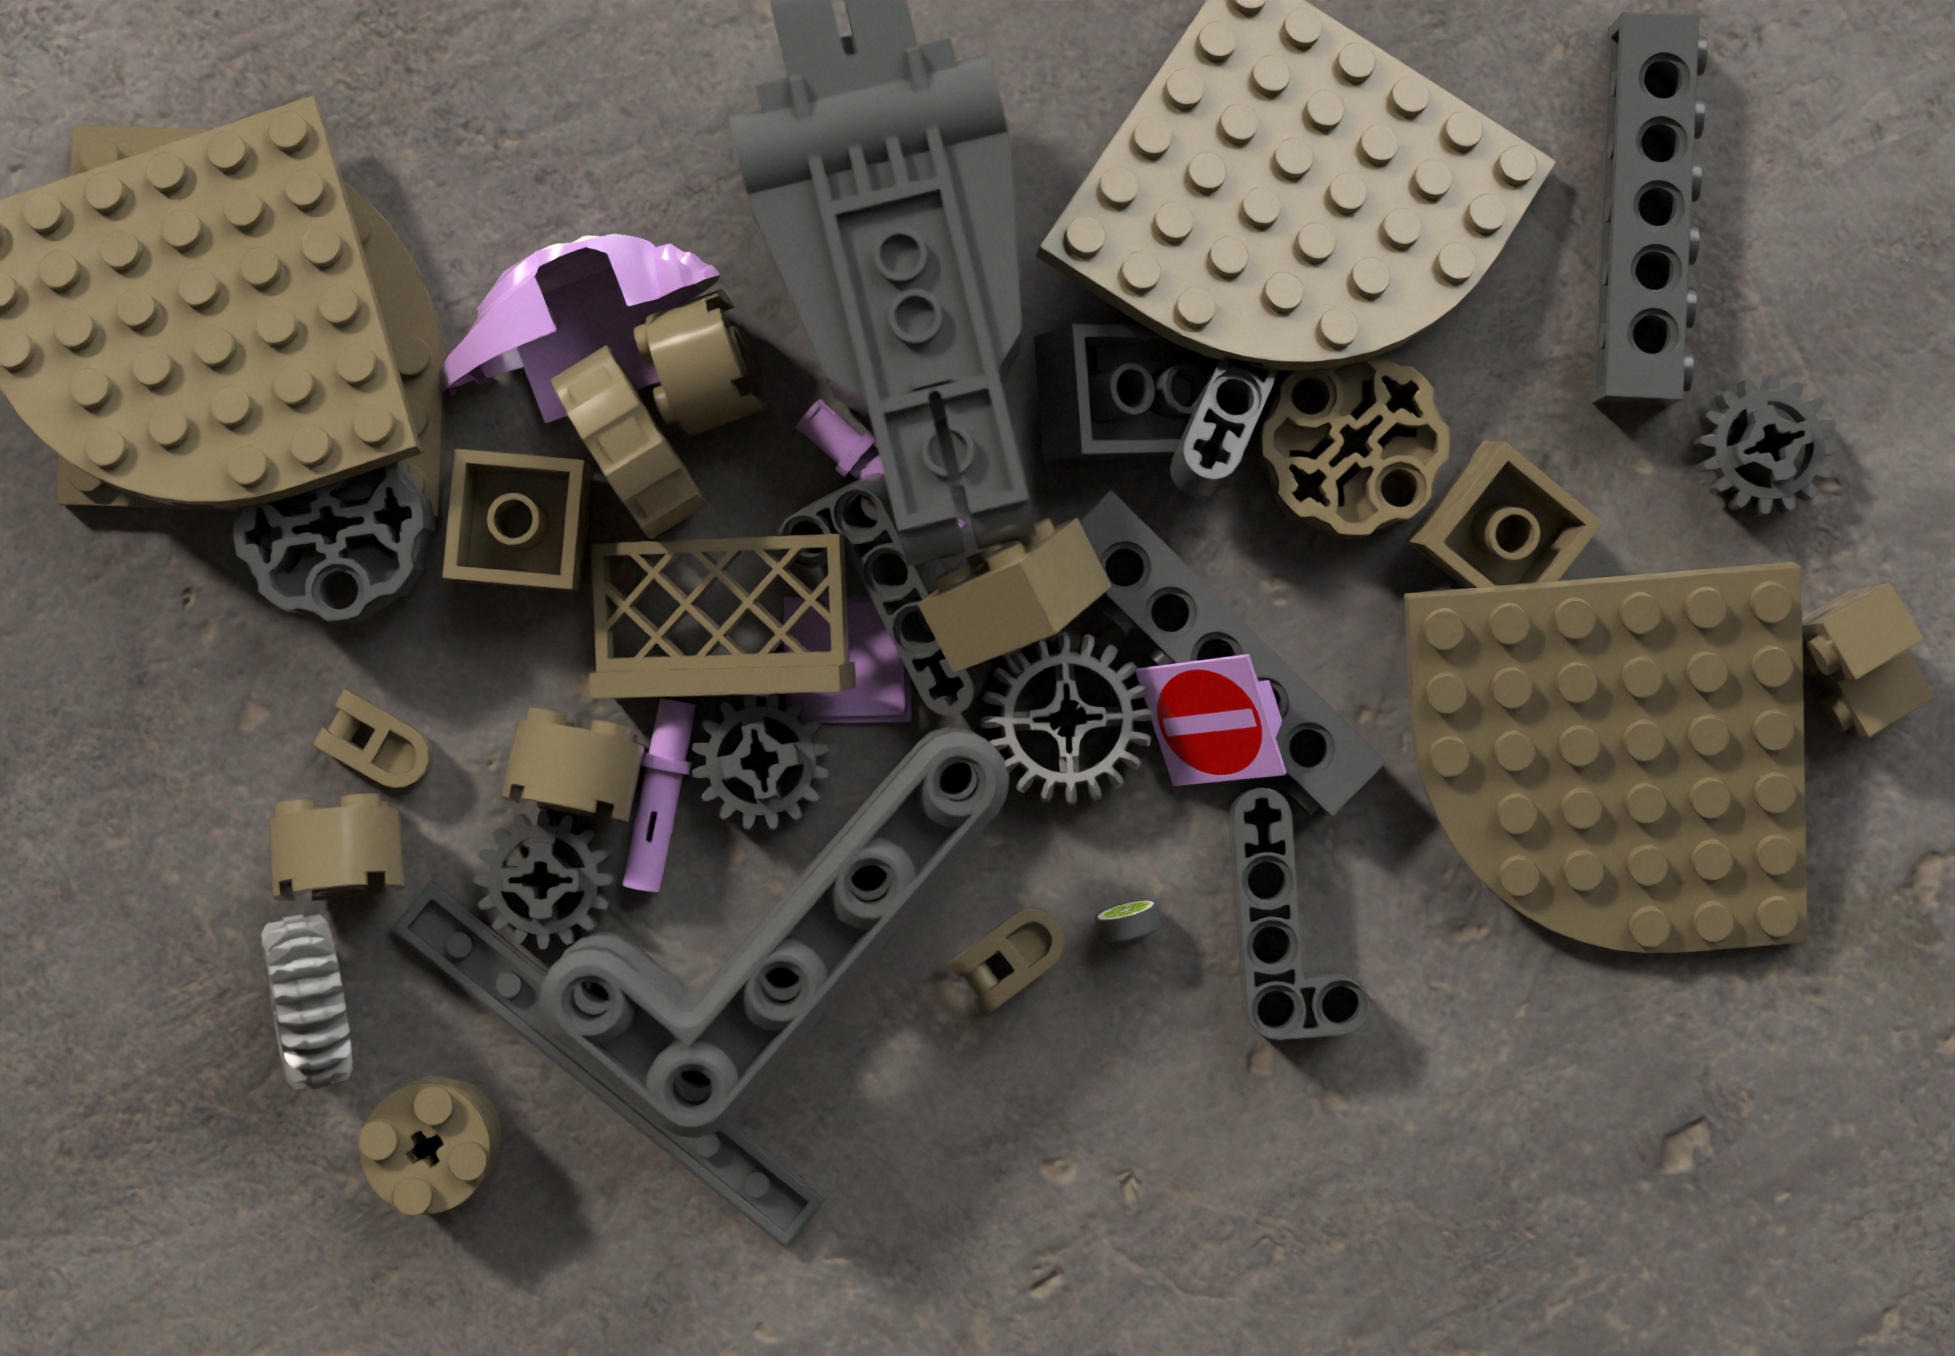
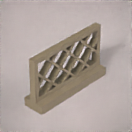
(720, 673)

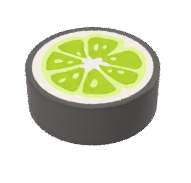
(1128, 921)

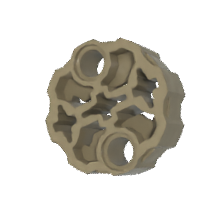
(628, 442)
(1413, 458)

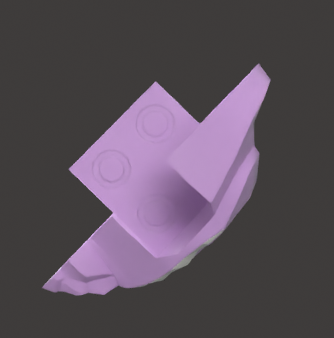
(571, 304)

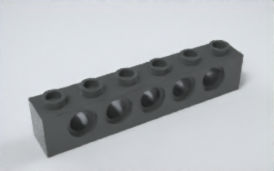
(1675, 51)
(1345, 756)

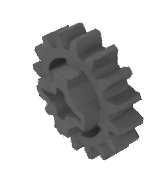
(1760, 422)
(731, 766)
(544, 909)

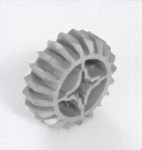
(1110, 716)
(307, 1001)

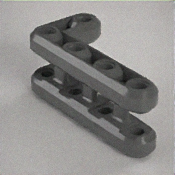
(819, 928)

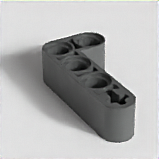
(1250, 388)
(893, 596)
(1281, 911)

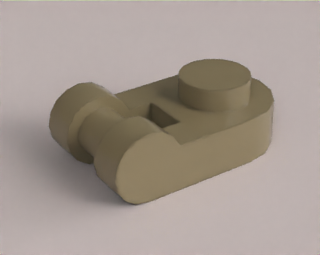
(395, 752)
(1028, 941)

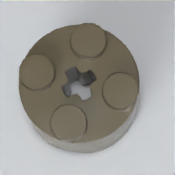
(702, 364)
(573, 767)
(336, 849)
(434, 1180)

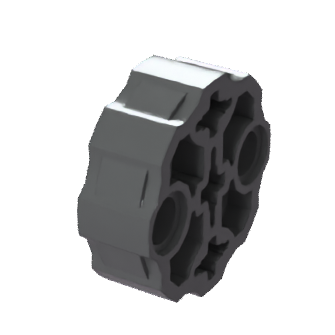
(311, 583)

